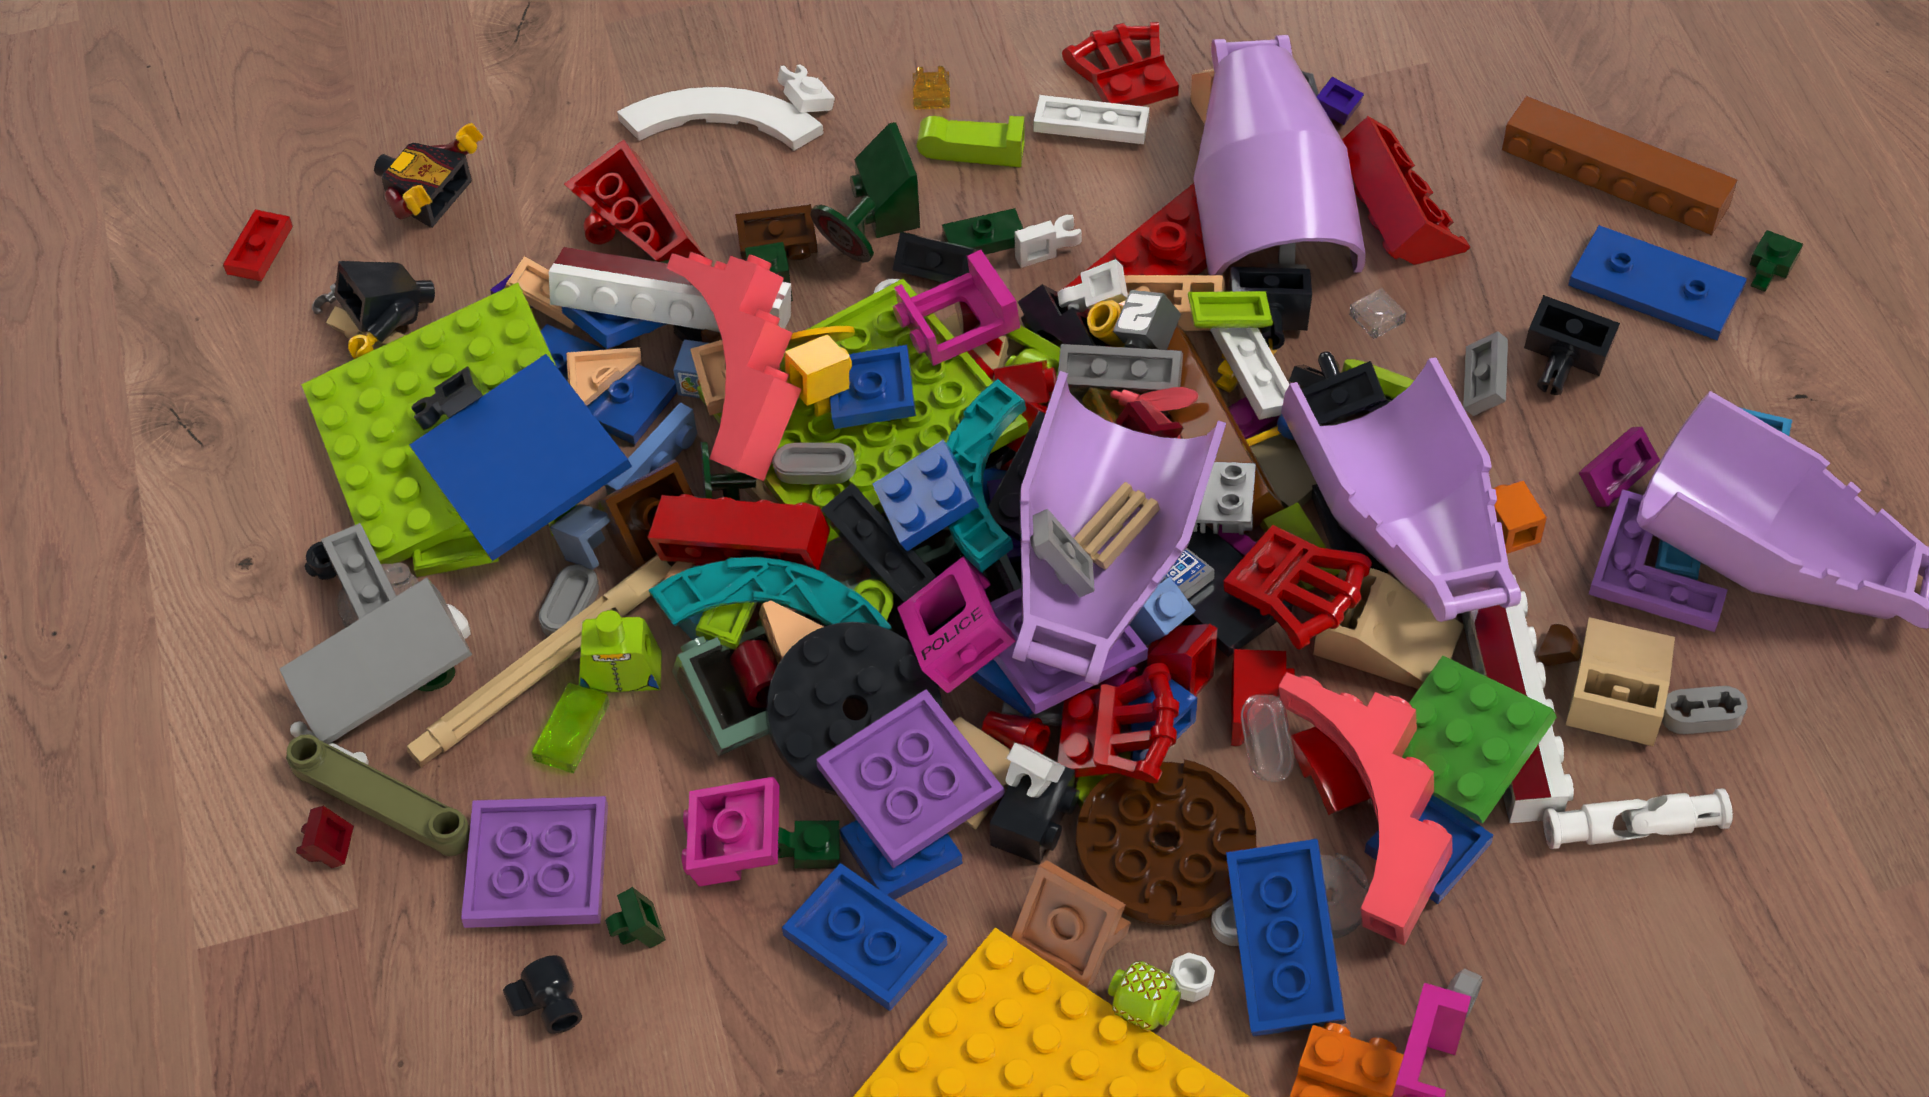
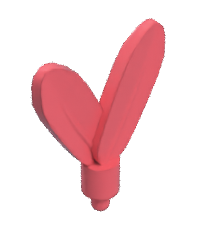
(1159, 401)

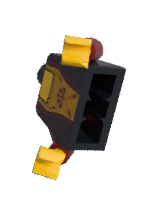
(428, 178)

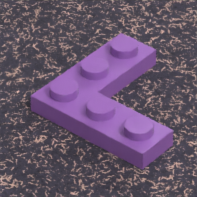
(1629, 582)

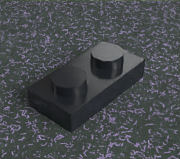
(931, 258)

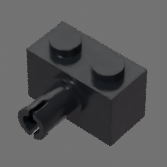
(1287, 295)
(1569, 339)

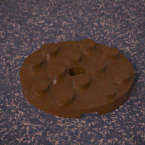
(1156, 881)

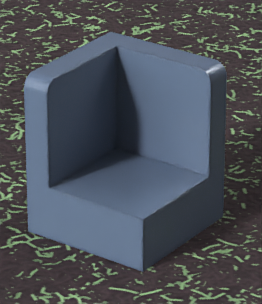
(581, 533)

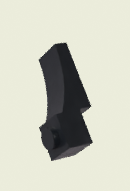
(1051, 321)

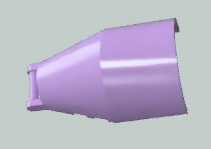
(1270, 159)
(1073, 474)
(1414, 493)
(1780, 520)

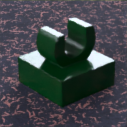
(636, 920)

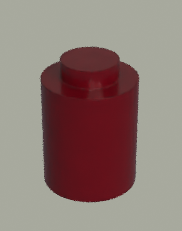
(754, 667)

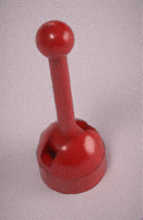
(595, 231)

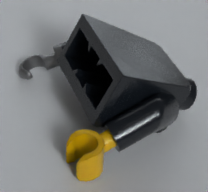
(376, 299)

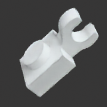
(1040, 241)
(1097, 285)

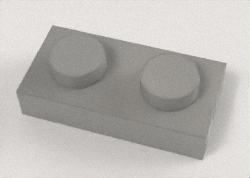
(1485, 373)
(1063, 553)

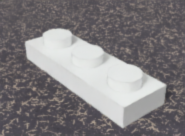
(1091, 119)
(1254, 368)

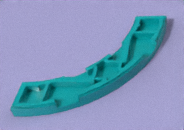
(971, 443)
(762, 581)

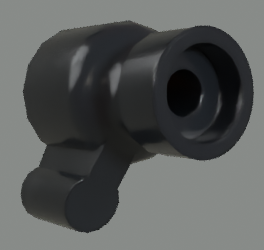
(546, 986)

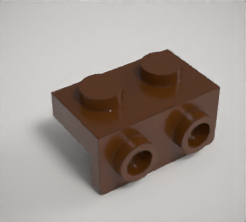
(785, 225)

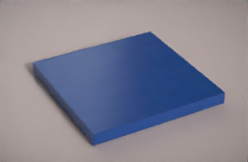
(520, 456)

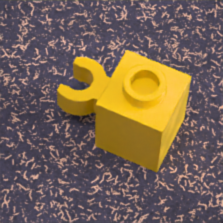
(819, 370)

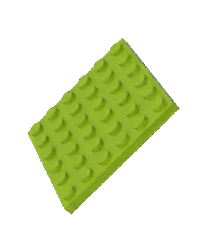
(370, 420)
(881, 447)

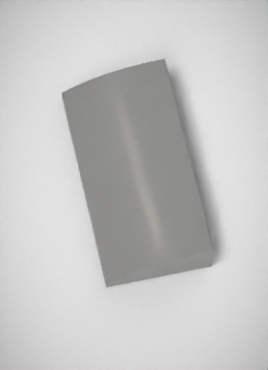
(375, 661)

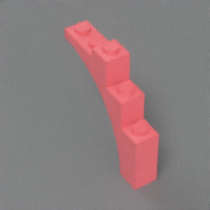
(756, 392)
(1374, 741)

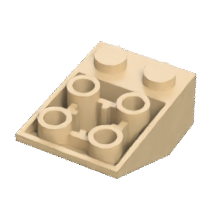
(1389, 633)
(1621, 682)

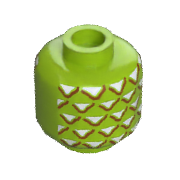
(1144, 995)

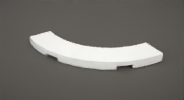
(721, 106)

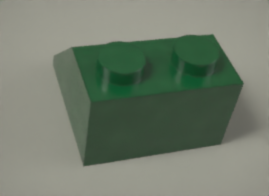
(890, 180)

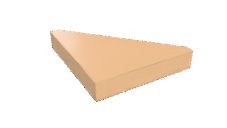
(594, 371)

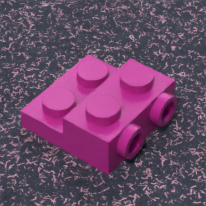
(731, 830)

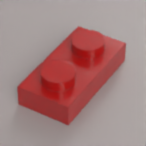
(258, 245)

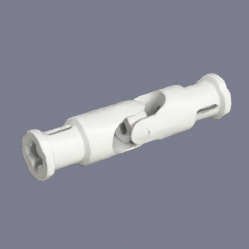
(1662, 815)

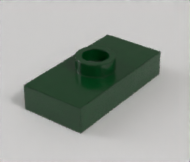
(986, 232)

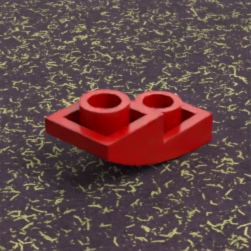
(1330, 769)

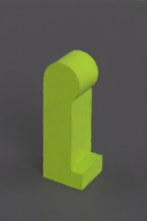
(973, 141)

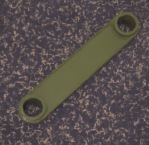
(378, 795)

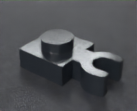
(448, 399)

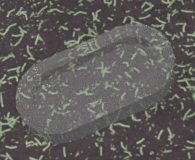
(1267, 738)

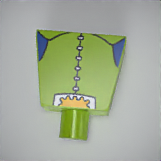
(619, 654)

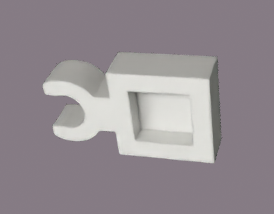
(805, 92)

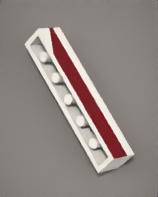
(637, 290)
(1504, 651)

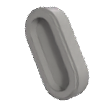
(814, 463)
(569, 595)

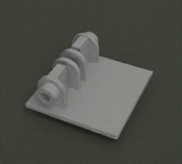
(1228, 498)

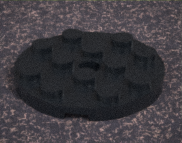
(825, 671)

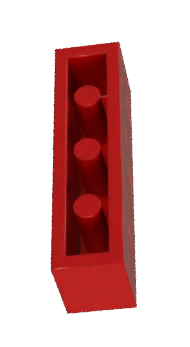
(721, 528)

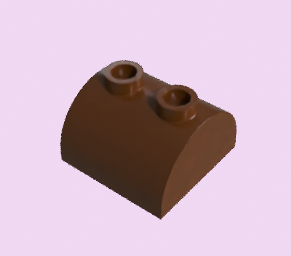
(635, 507)

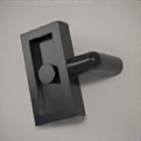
(1343, 392)

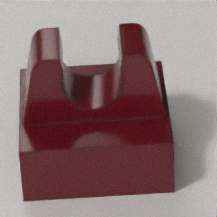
(325, 838)

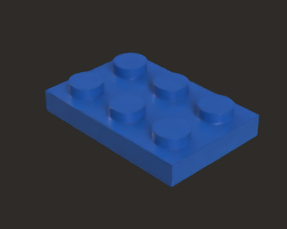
(865, 936)

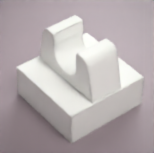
(1036, 765)

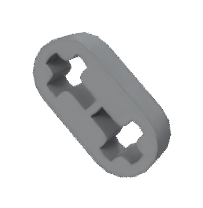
(1704, 710)

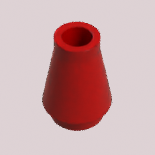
(1017, 729)

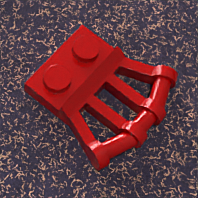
(1133, 83)
(1276, 567)
(1094, 720)

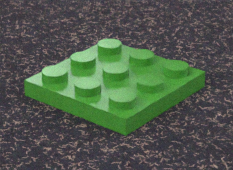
(1474, 735)

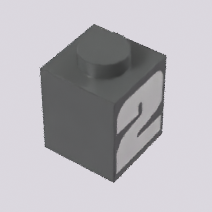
(1147, 320)

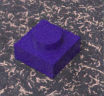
(1339, 100)

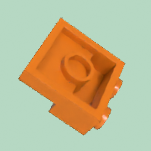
(1346, 1066)

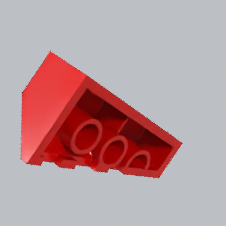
(1398, 197)
(633, 202)

